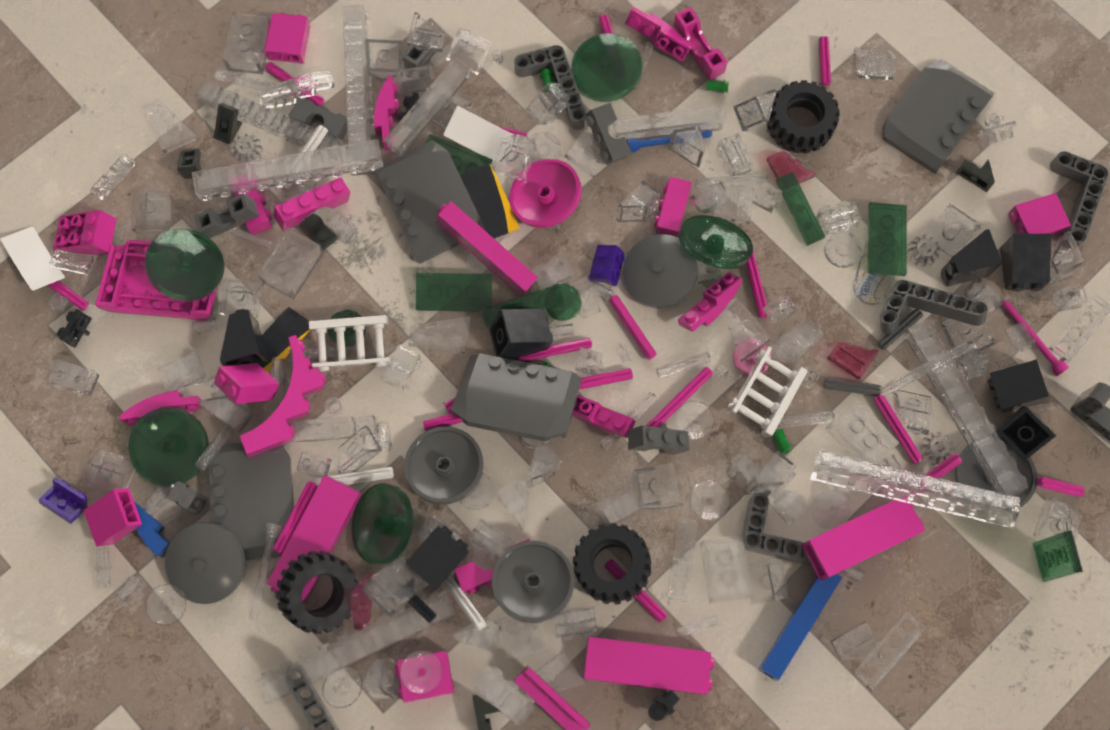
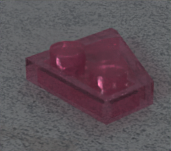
(783, 164)
(852, 358)
(361, 605)

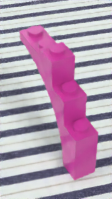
(275, 430)

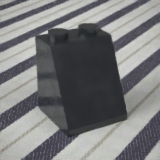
(975, 260)
(1026, 261)
(520, 333)
(243, 340)
(1019, 386)
(1025, 432)
(438, 556)

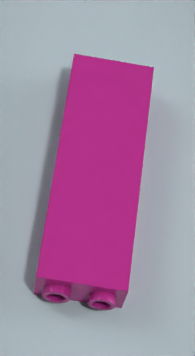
(485, 248)
(318, 528)
(862, 538)
(648, 665)

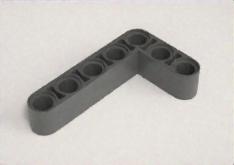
(563, 79)
(1089, 181)
(928, 303)
(1092, 410)
(762, 538)
(312, 701)

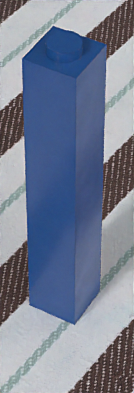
(798, 626)

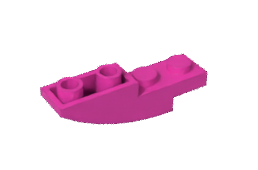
(660, 32)
(386, 109)
(713, 303)
(163, 400)
(602, 418)

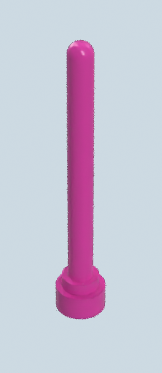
(1057, 366)

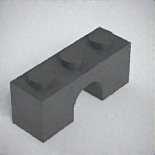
(309, 113)
(610, 148)
(239, 211)
(666, 440)

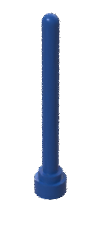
(635, 144)

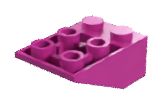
(85, 233)

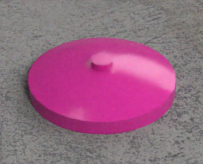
(547, 194)

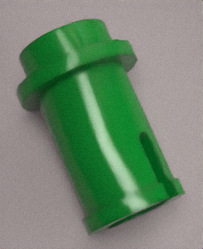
(546, 76)
(716, 85)
(781, 442)

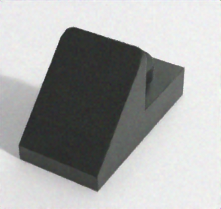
(226, 123)
(189, 162)
(981, 177)
(318, 231)
(481, 709)

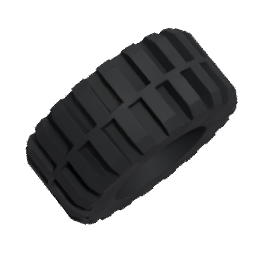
(809, 97)
(612, 537)
(296, 578)

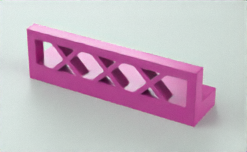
(550, 700)

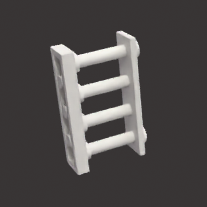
(358, 325)
(785, 392)

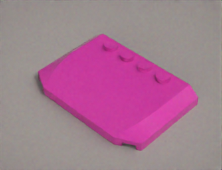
(129, 291)

